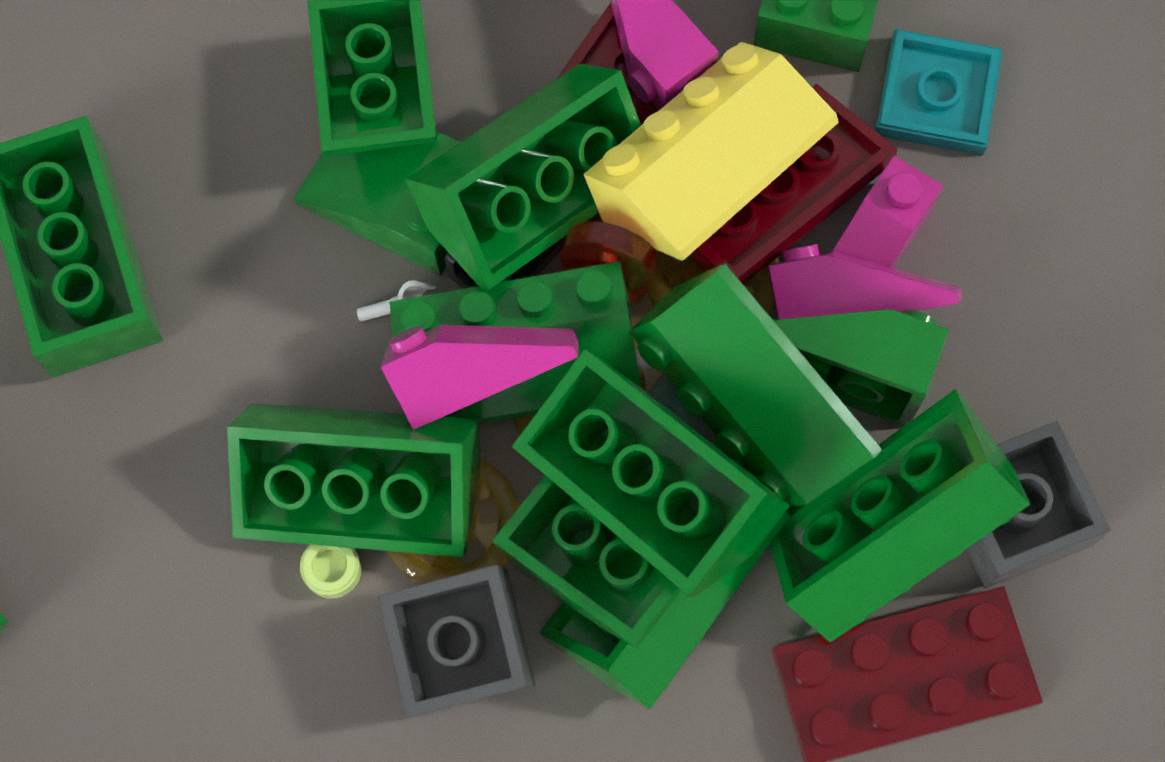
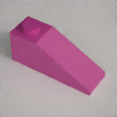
(660, 48)
(890, 215)
(840, 284)
(463, 364)

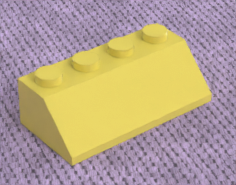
(709, 150)

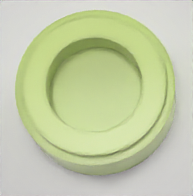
(330, 570)

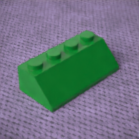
(522, 176)
(580, 299)
(752, 387)
(649, 476)
(353, 479)
(896, 518)
(647, 671)

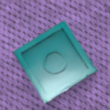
(939, 92)

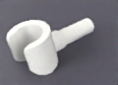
(408, 290)

